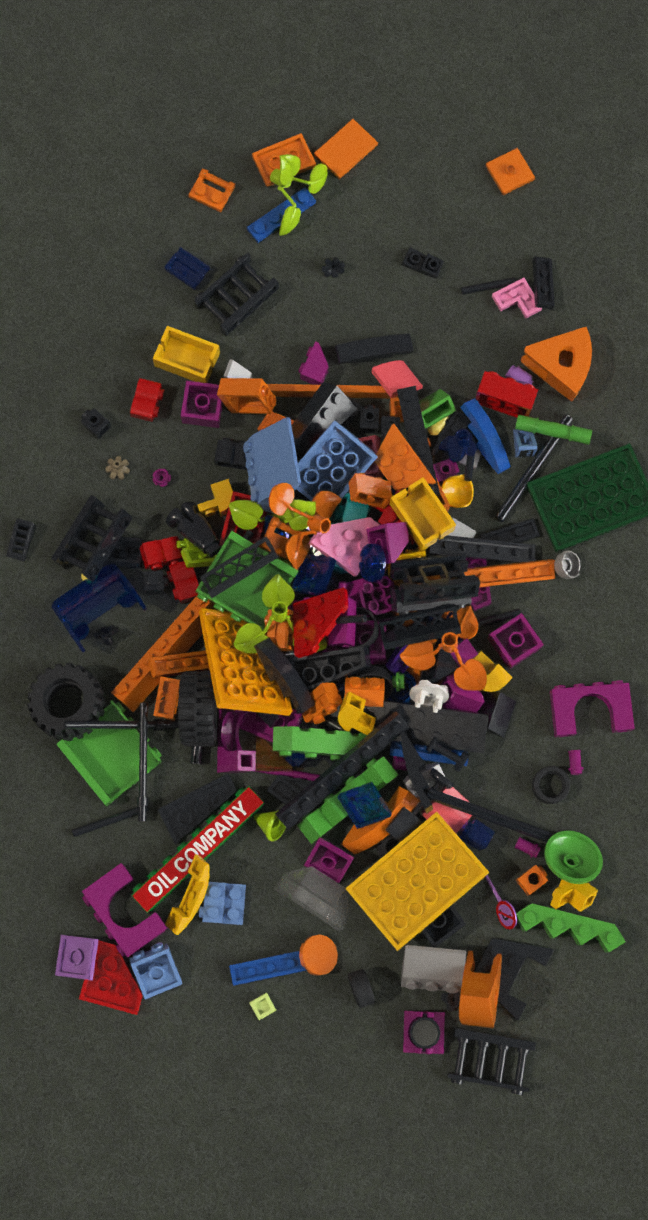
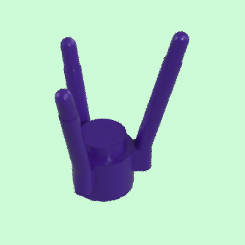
(395, 663)

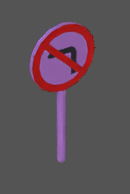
(504, 909)

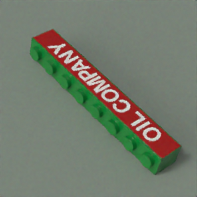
(203, 843)

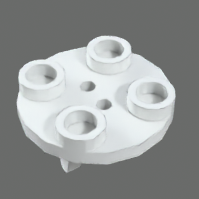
(429, 694)

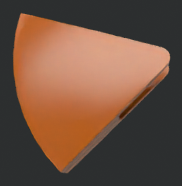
(561, 361)
(479, 994)

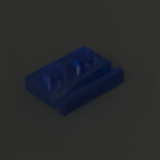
(187, 268)

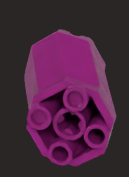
(371, 595)

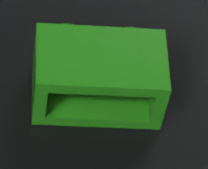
(436, 407)

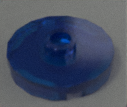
(373, 562)

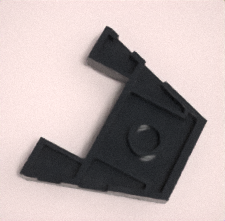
(512, 960)

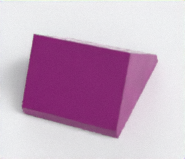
(329, 860)

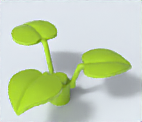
(283, 178)
(248, 513)
(278, 596)

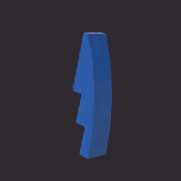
(489, 440)

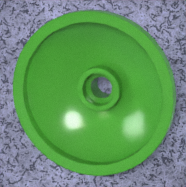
(578, 851)

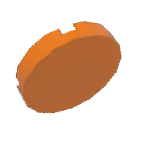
(318, 955)

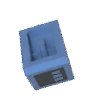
(524, 443)

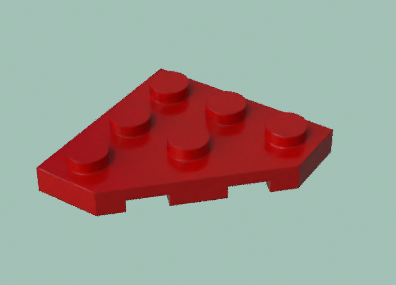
(316, 619)
(112, 982)

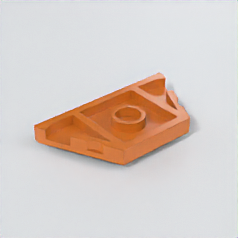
(400, 462)

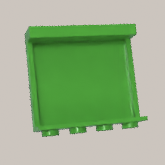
(244, 597)
(109, 756)

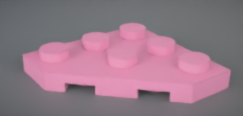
(344, 543)

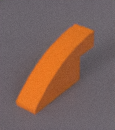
(367, 836)

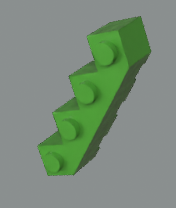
(314, 742)
(332, 812)
(580, 927)

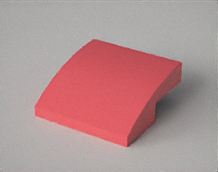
(395, 376)
(452, 816)

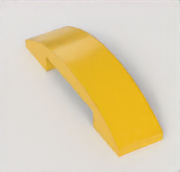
(193, 897)

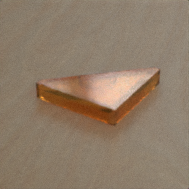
(268, 759)

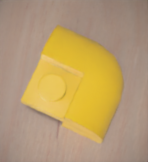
(496, 675)

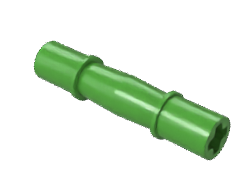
(553, 429)

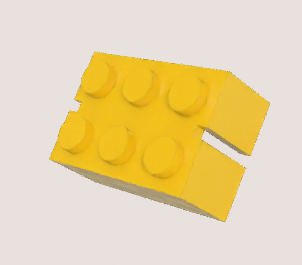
(186, 355)
(423, 513)

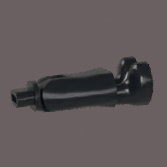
(197, 531)

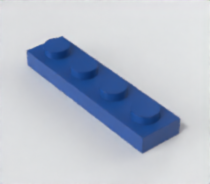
(272, 220)
(396, 750)
(266, 968)

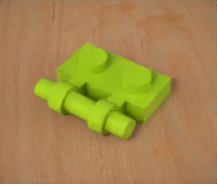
(193, 556)

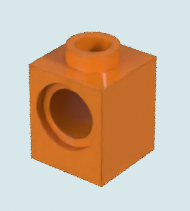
(524, 883)

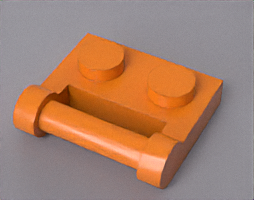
(208, 195)
(278, 541)

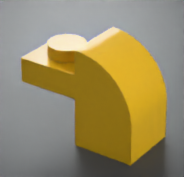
(222, 495)
(352, 714)
(578, 895)

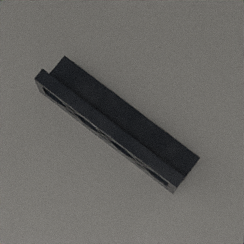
(243, 573)
(419, 630)

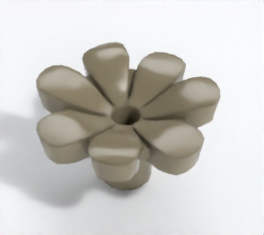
(117, 468)

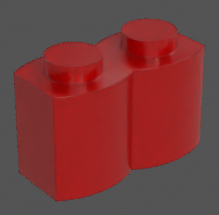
(146, 400)
(161, 553)
(184, 581)

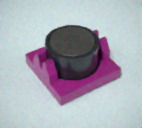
(423, 1032)

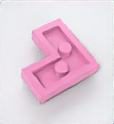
(519, 294)

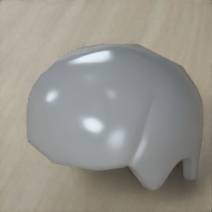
(561, 564)

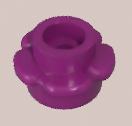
(161, 482)

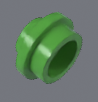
(399, 681)

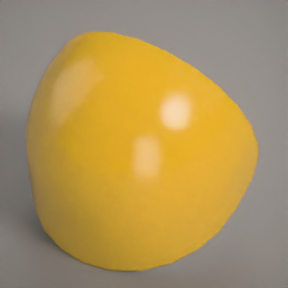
(458, 491)

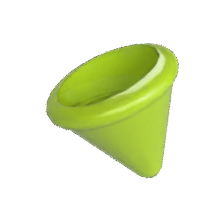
(270, 825)

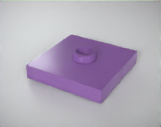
(76, 957)

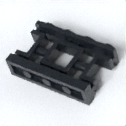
(417, 569)

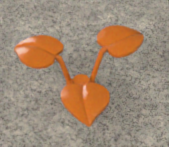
(298, 546)
(470, 675)

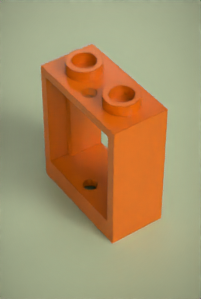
(246, 395)
(167, 707)

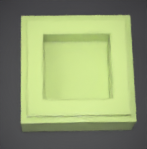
(262, 1006)

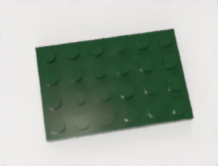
(591, 497)

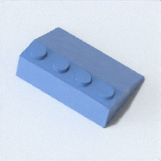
(271, 461)
(333, 462)

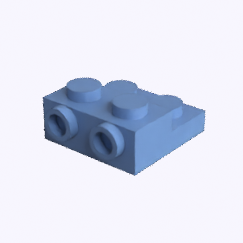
(223, 903)
(155, 970)

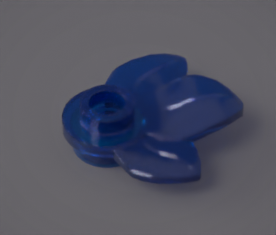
(457, 447)

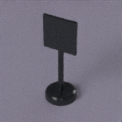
(406, 821)

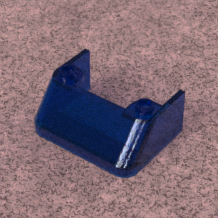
(93, 599)

